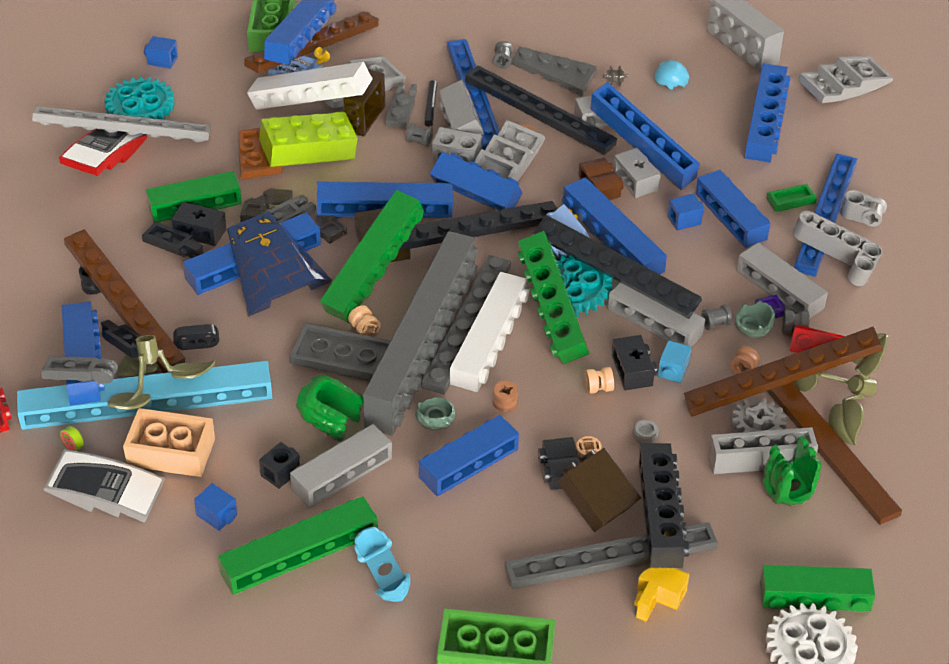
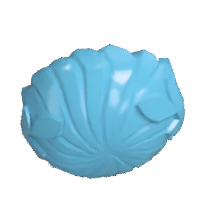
(672, 74)

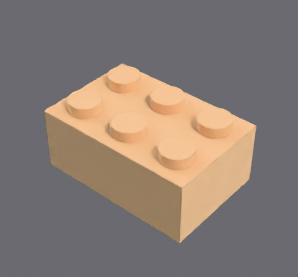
(169, 442)

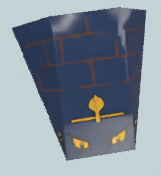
(271, 262)

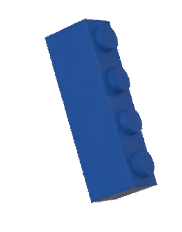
(476, 182)
(733, 208)
(468, 455)

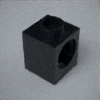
(278, 464)

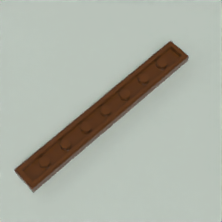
(837, 454)

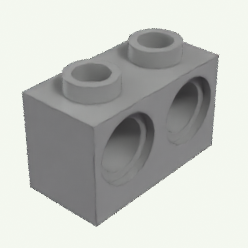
(461, 143)

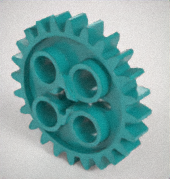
(140, 99)
(584, 284)

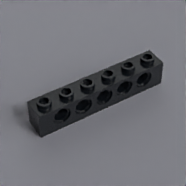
(662, 507)

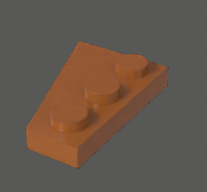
(252, 156)

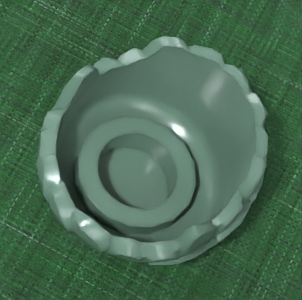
(755, 319)
(435, 413)

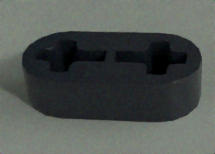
(196, 337)

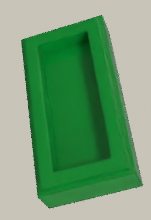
(791, 198)

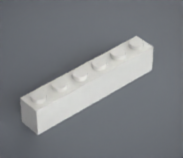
(310, 85)
(489, 332)

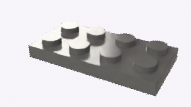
(338, 351)

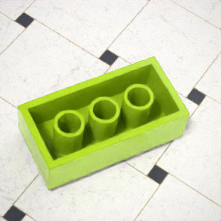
(308, 139)

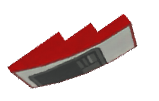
(101, 150)

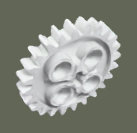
(813, 636)

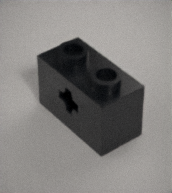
(201, 222)
(633, 362)

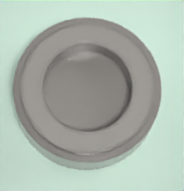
(646, 431)

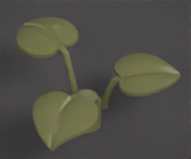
(148, 354)
(848, 417)

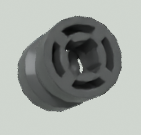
(791, 319)

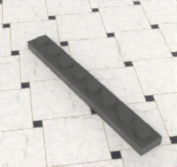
(438, 375)
(597, 558)

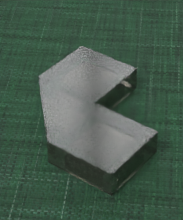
(269, 200)
(330, 228)

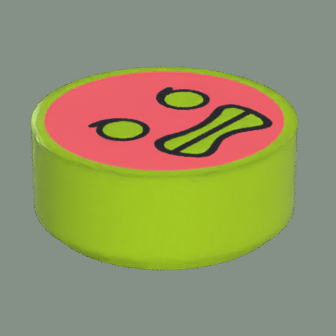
(71, 438)

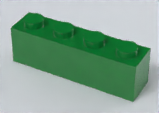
(211, 192)
(823, 586)

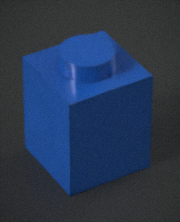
(161, 52)
(685, 211)
(215, 506)

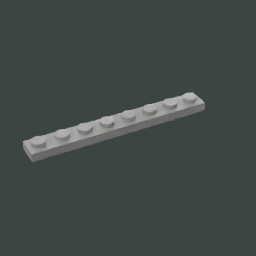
(114, 123)

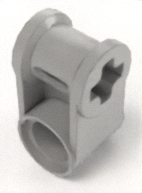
(861, 207)

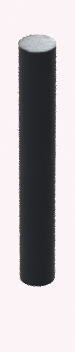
(429, 116)

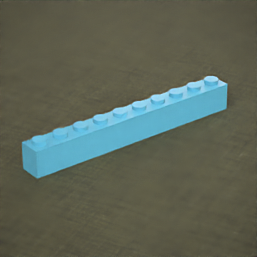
(216, 387)

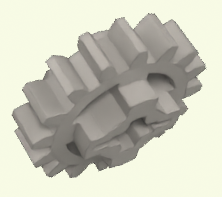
(758, 417)

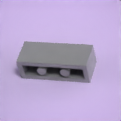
(460, 108)

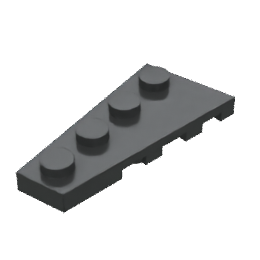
(560, 69)

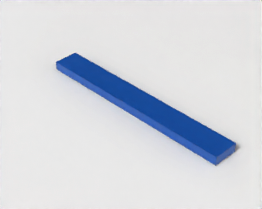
(463, 63)
(828, 208)

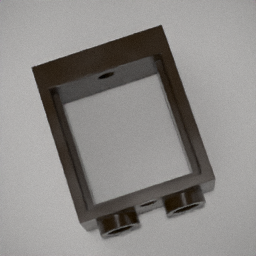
(366, 108)

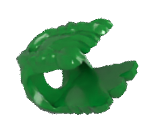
(323, 392)
(803, 469)

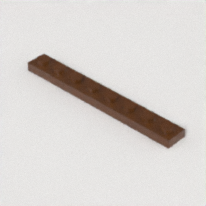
(326, 36)
(120, 294)
(783, 371)

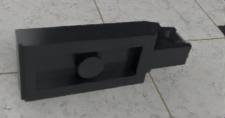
(172, 240)
(121, 337)

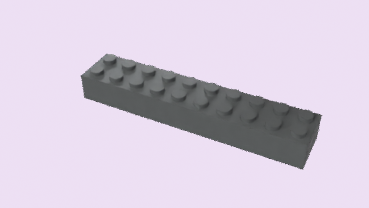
(419, 333)

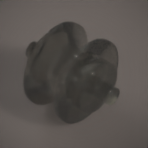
(615, 75)

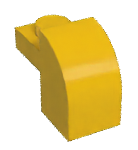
(660, 586)

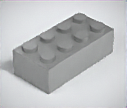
(746, 32)

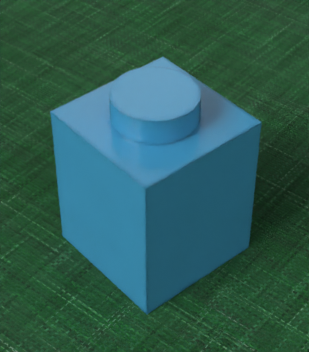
(674, 361)

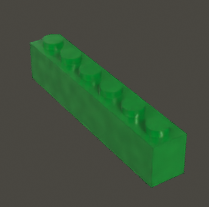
(372, 255)
(295, 545)

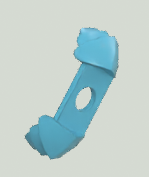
(374, 549)

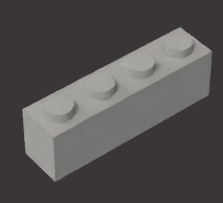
(780, 278)
(655, 317)
(752, 449)
(341, 465)

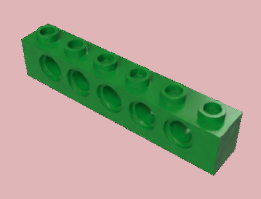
(539, 249)

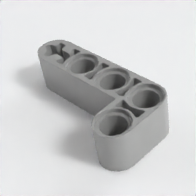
(840, 244)

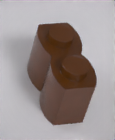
(602, 176)

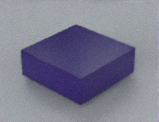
(775, 303)

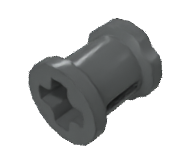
(507, 50)
(419, 135)
(717, 317)

